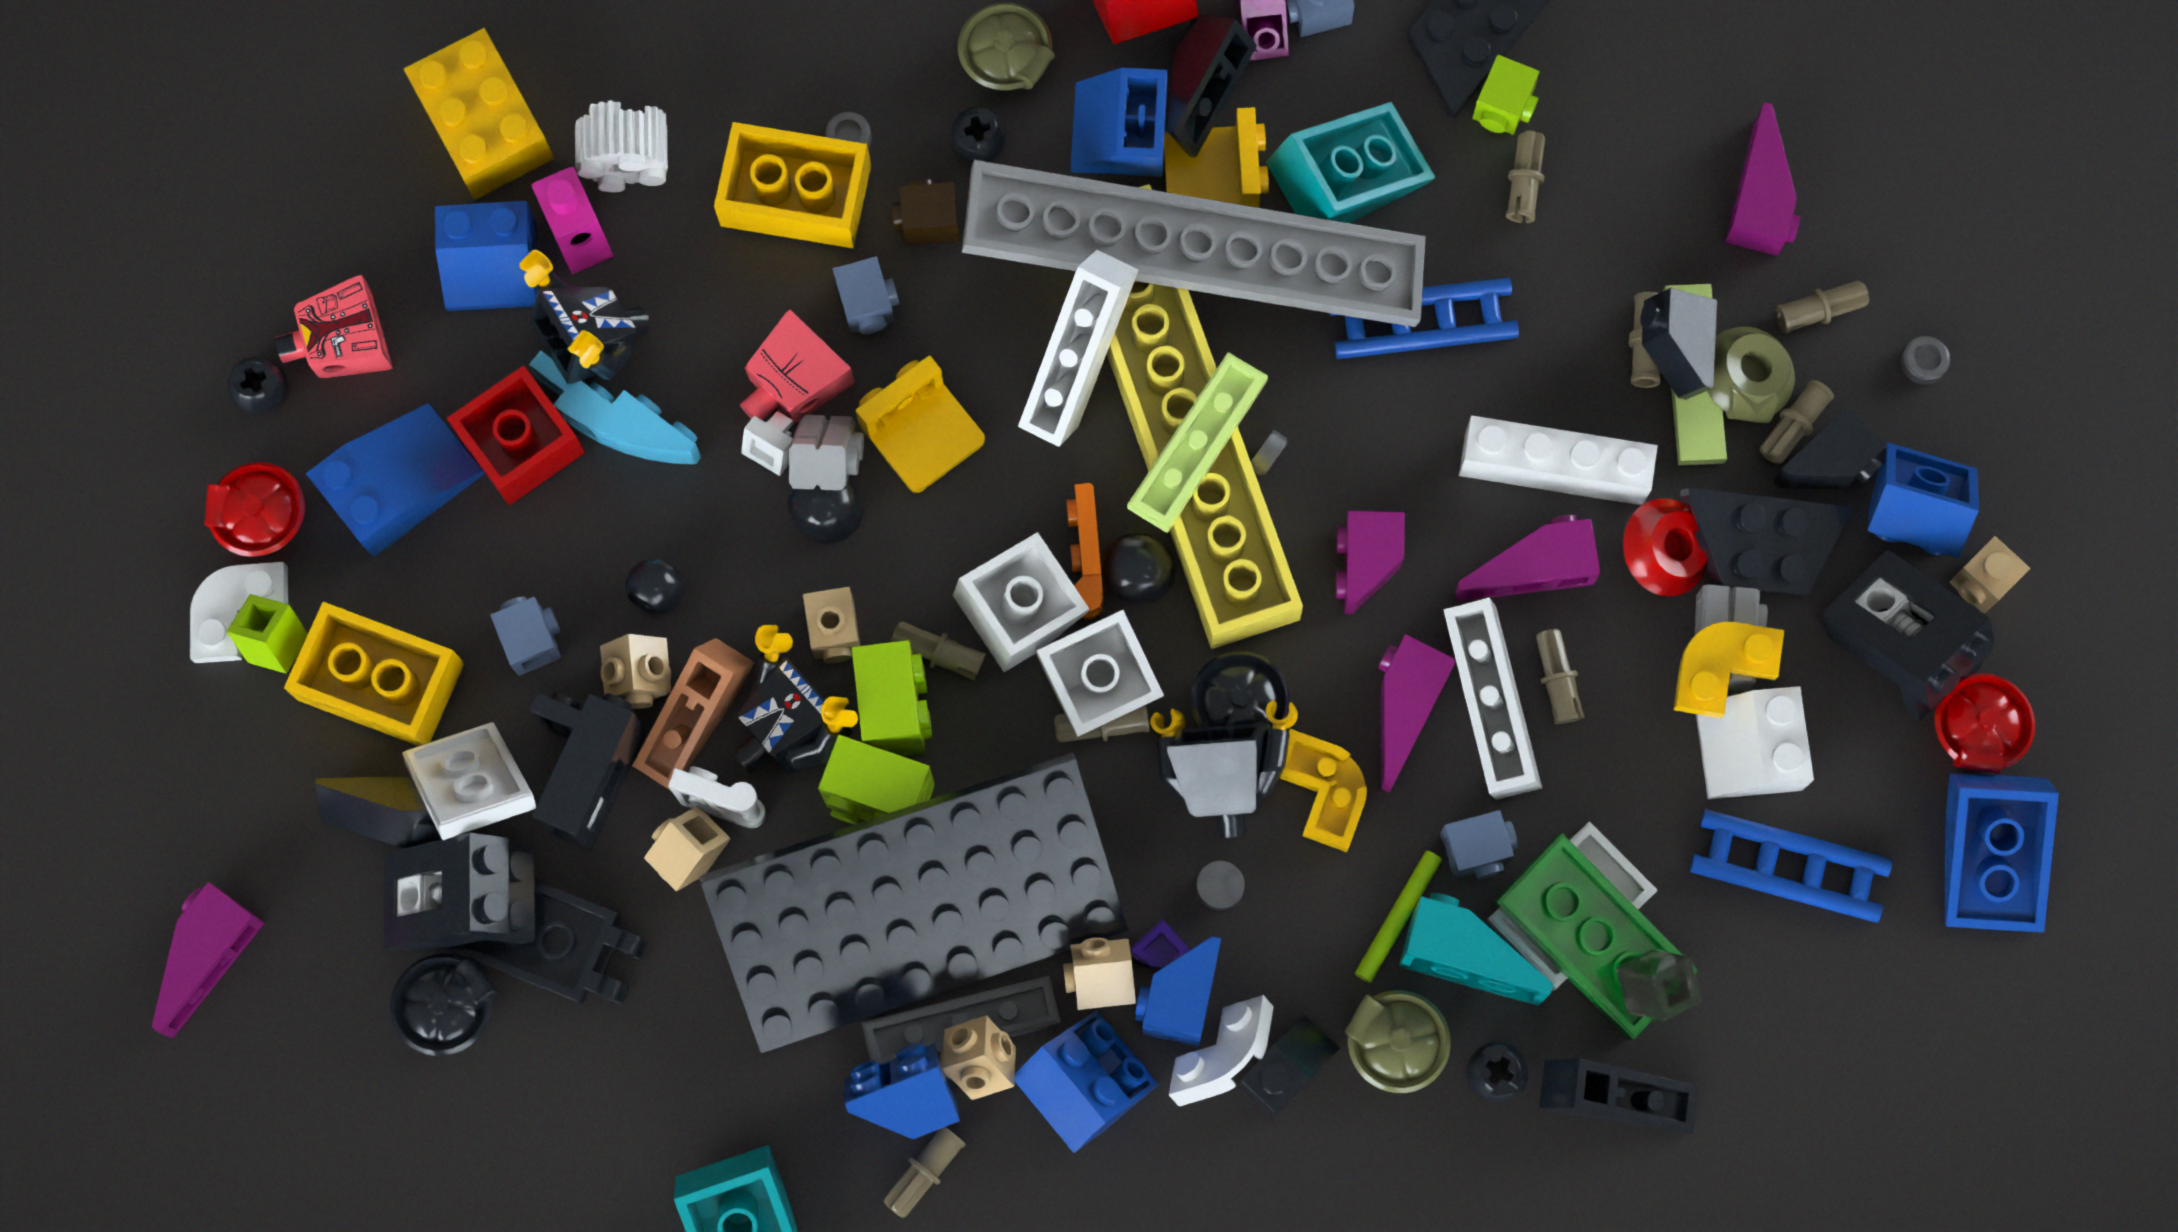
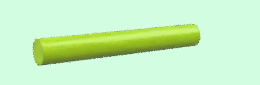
(1398, 916)

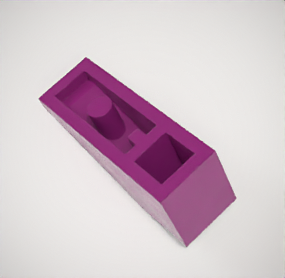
(1766, 194)
(1546, 560)
(1408, 695)
(202, 949)

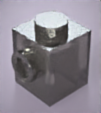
(1659, 985)

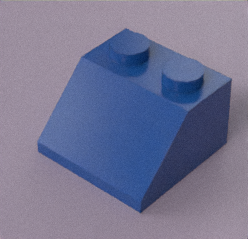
(481, 254)
(1923, 501)
(1179, 996)

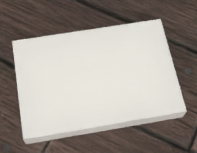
(468, 780)
(1611, 865)

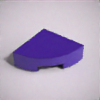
(1158, 947)

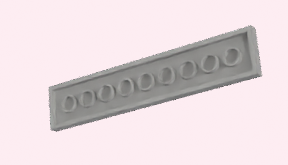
(1196, 243)

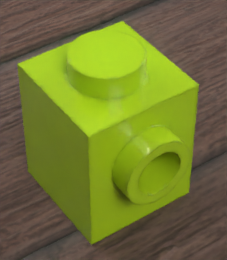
(1507, 96)
(267, 633)

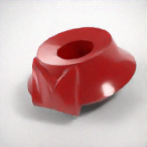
(255, 509)
(1663, 547)
(1985, 723)

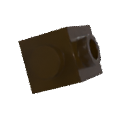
(927, 212)

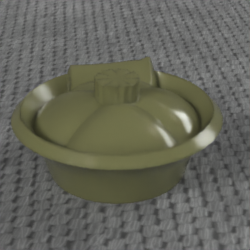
(1005, 47)
(1751, 374)
(1398, 1041)

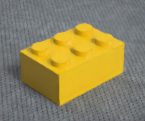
(479, 113)
(793, 185)
(374, 675)

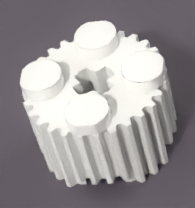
(621, 146)

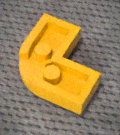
(1717, 653)
(1339, 788)

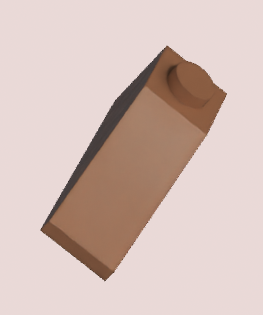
(693, 709)

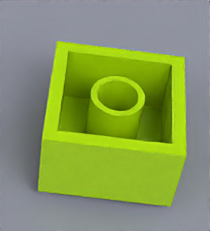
(888, 697)
(871, 781)

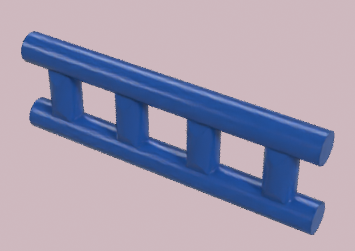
(1447, 333)
(1763, 876)

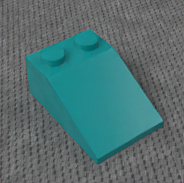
(1349, 165)
(1464, 950)
(735, 1196)

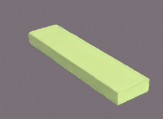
(1698, 419)
(1197, 442)

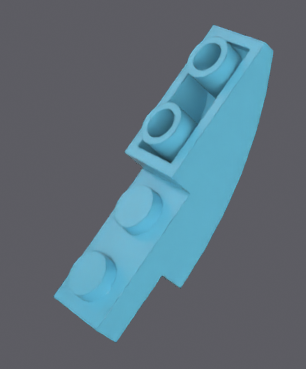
(624, 425)

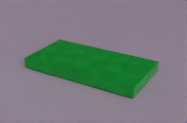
(1582, 926)

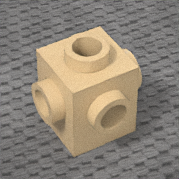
(636, 669)
(979, 1057)

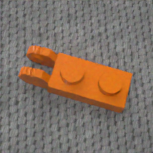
(1086, 554)

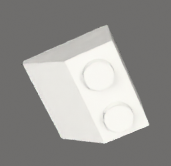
(1019, 601)
(1099, 673)
(1756, 745)

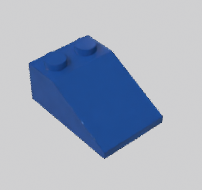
(395, 477)
(1998, 851)

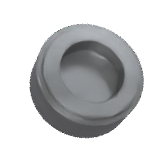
(849, 127)
(1924, 360)
(1268, 453)
(1220, 885)

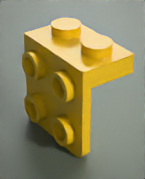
(1224, 167)
(919, 425)

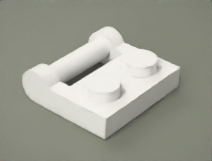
(733, 803)

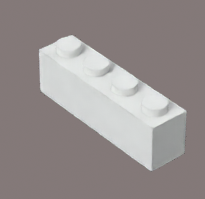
(1078, 347)
(1558, 460)
(1492, 699)

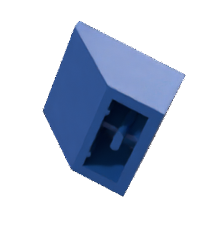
(1120, 123)
(1084, 1080)
(903, 1093)

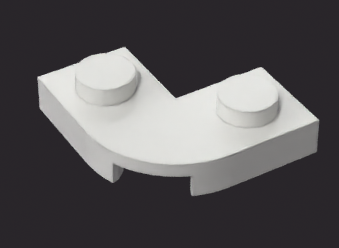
(221, 599)
(1209, 1071)

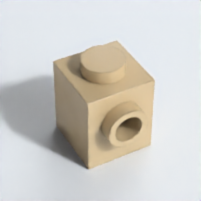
(1989, 575)
(831, 624)
(686, 847)
(1100, 973)

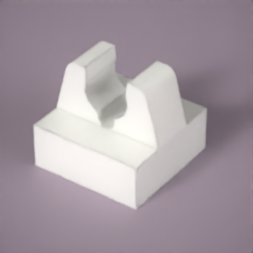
(768, 442)

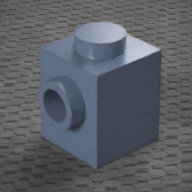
(1319, 15)
(866, 296)
(527, 634)
(1479, 845)

